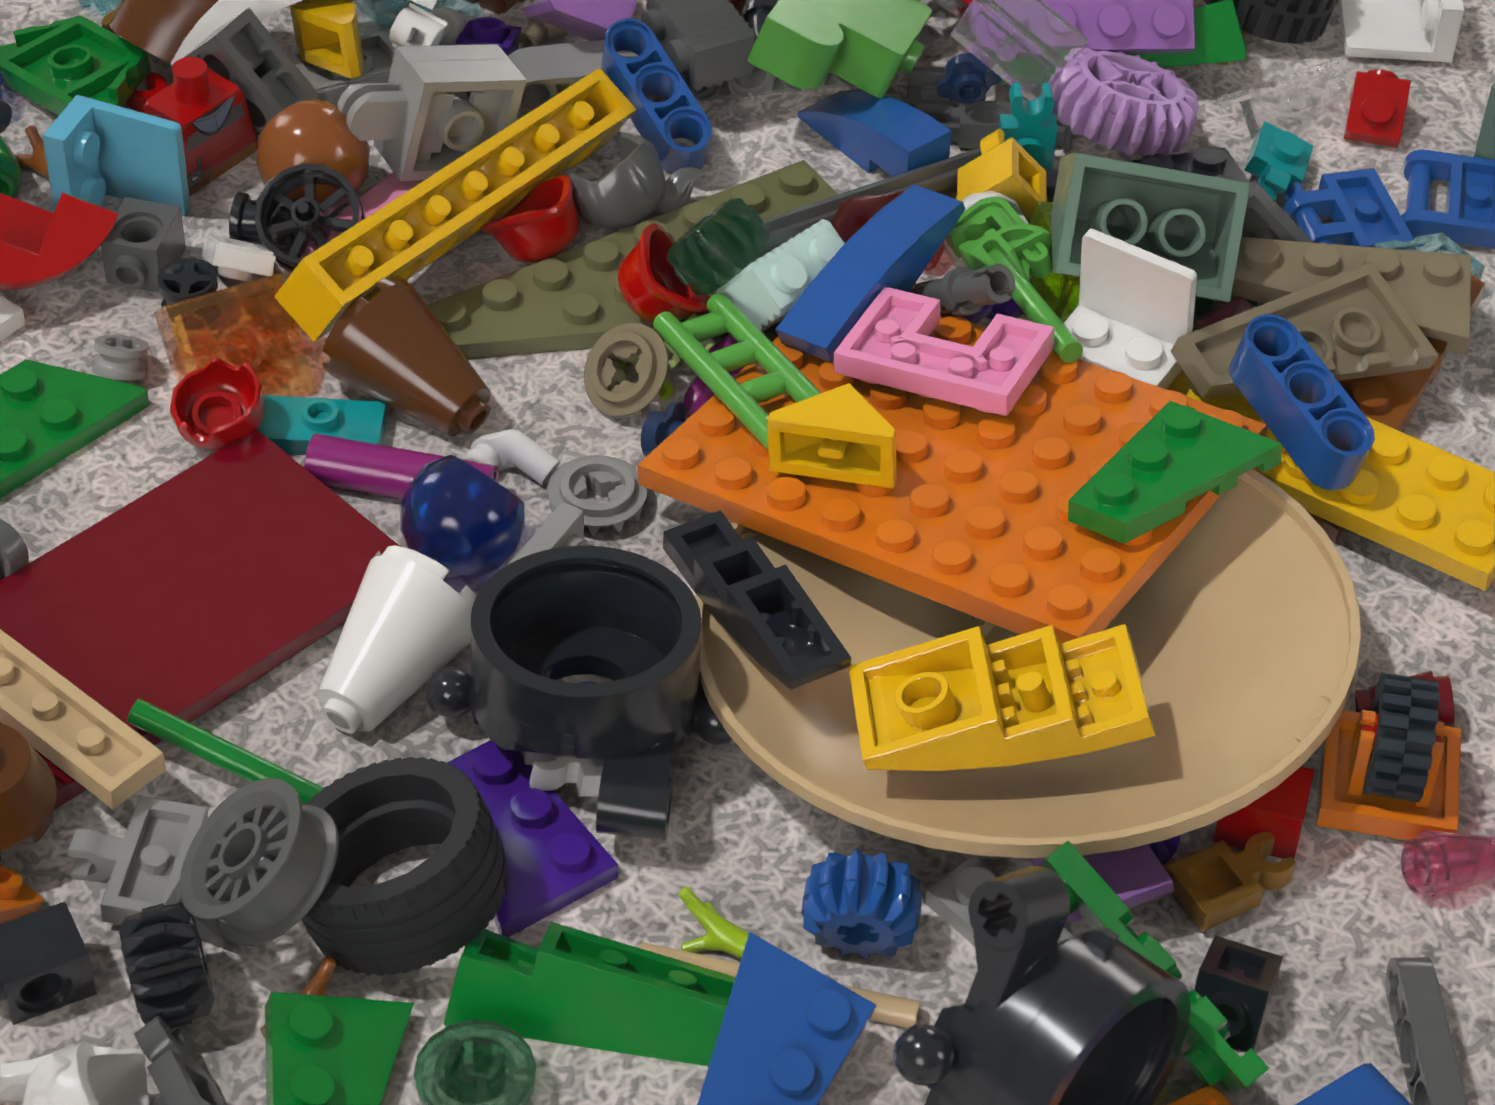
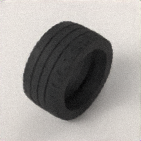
(437, 903)

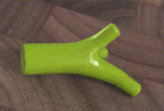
(720, 933)

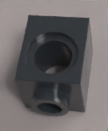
(43, 963)

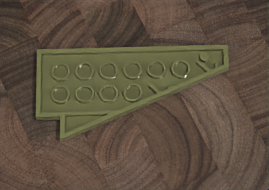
(577, 295)

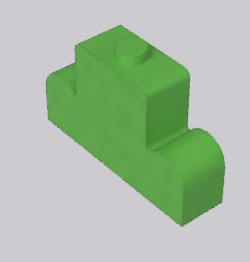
(849, 38)

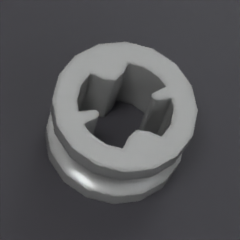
(120, 357)

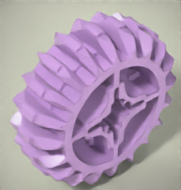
(1125, 103)

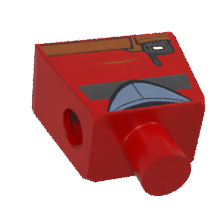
(212, 120)

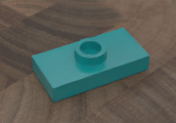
(294, 420)

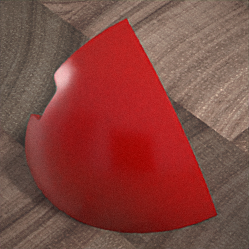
(45, 244)

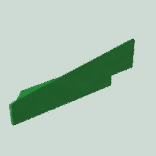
(592, 994)

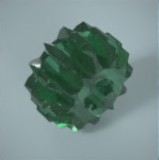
(718, 247)

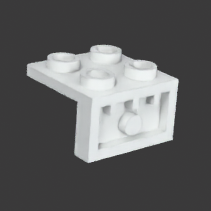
(1401, 28)
(1131, 309)

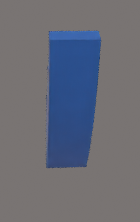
(884, 252)

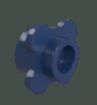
(966, 79)
(661, 425)

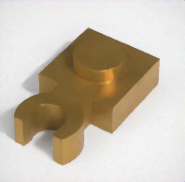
(1222, 884)

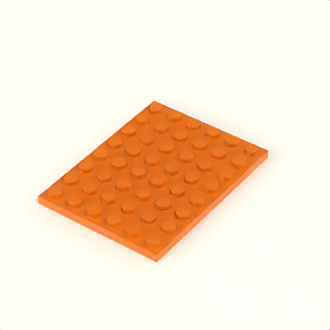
(974, 495)

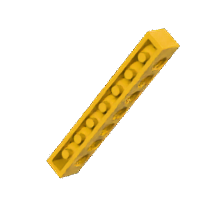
(454, 202)

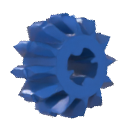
(861, 904)

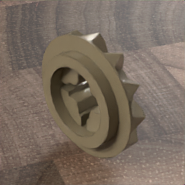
(607, 382)

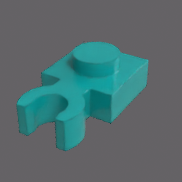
(1032, 124)

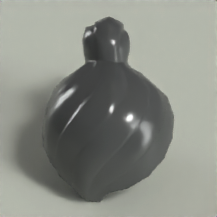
(633, 188)

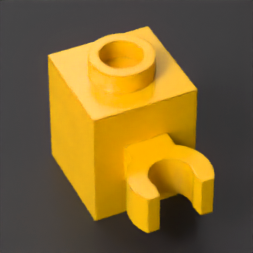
(1006, 170)

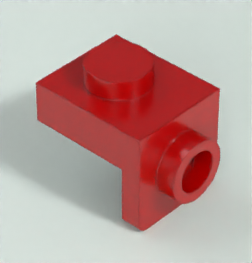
(1377, 108)

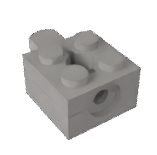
(435, 105)

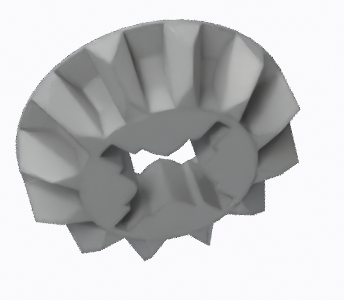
(606, 477)

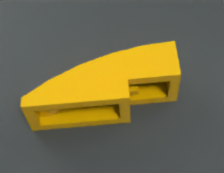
(329, 35)

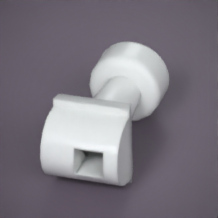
(426, 28)

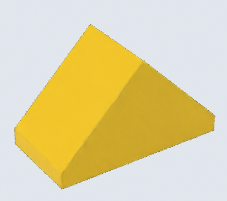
(833, 439)

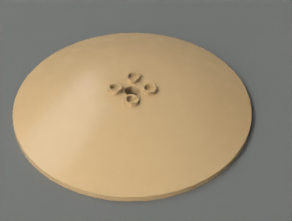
(1239, 653)

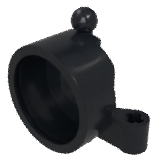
(600, 617)
(1048, 1016)

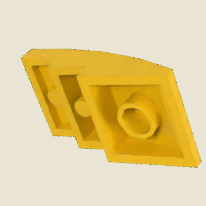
(999, 702)

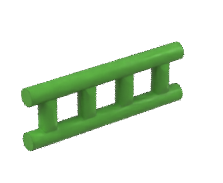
(751, 348)

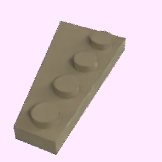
(1346, 319)

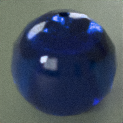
(461, 518)

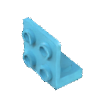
(115, 153)

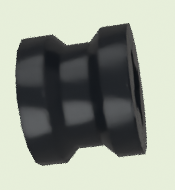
(186, 280)

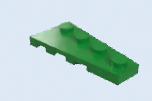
(1206, 1033)

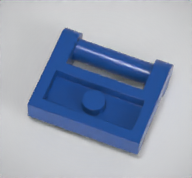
(1469, 197)

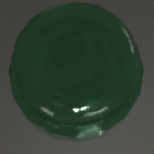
(475, 1066)

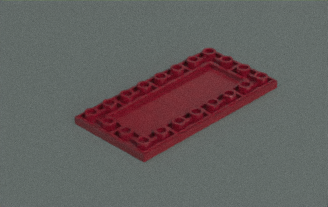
(194, 586)

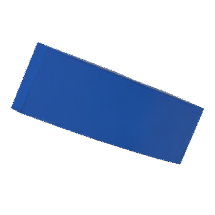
(878, 131)

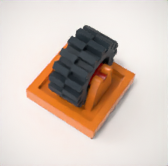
(1392, 765)

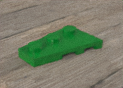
(1165, 467)
(330, 1048)

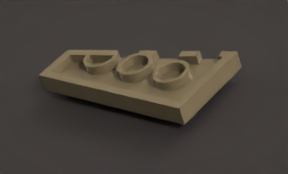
(1428, 284)

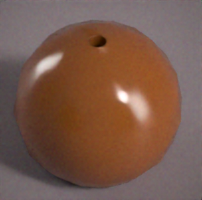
(312, 134)

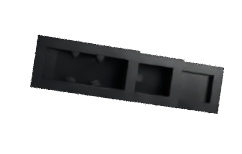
(755, 601)

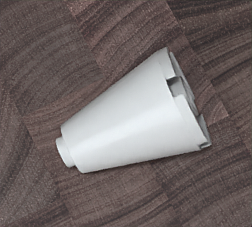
(393, 639)

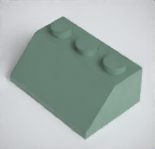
(1155, 208)

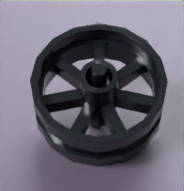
(306, 213)

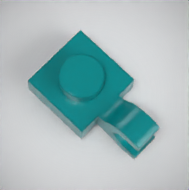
(1277, 159)

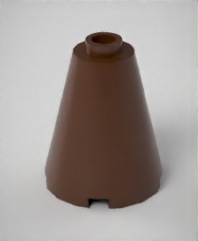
(407, 360)

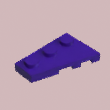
(545, 844)

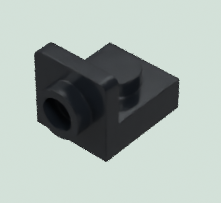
(1240, 986)

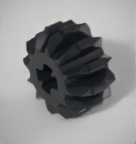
(166, 965)

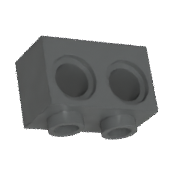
(257, 64)

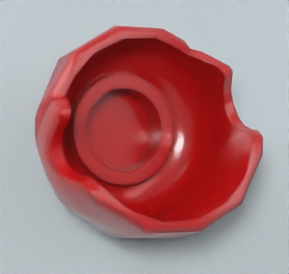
(218, 404)

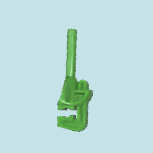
(996, 234)

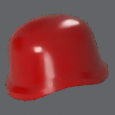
(540, 223)
(650, 282)

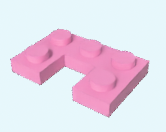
(895, 350)

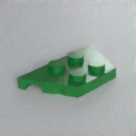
(70, 60)
(55, 413)

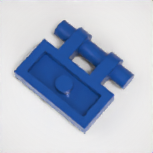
(1357, 205)

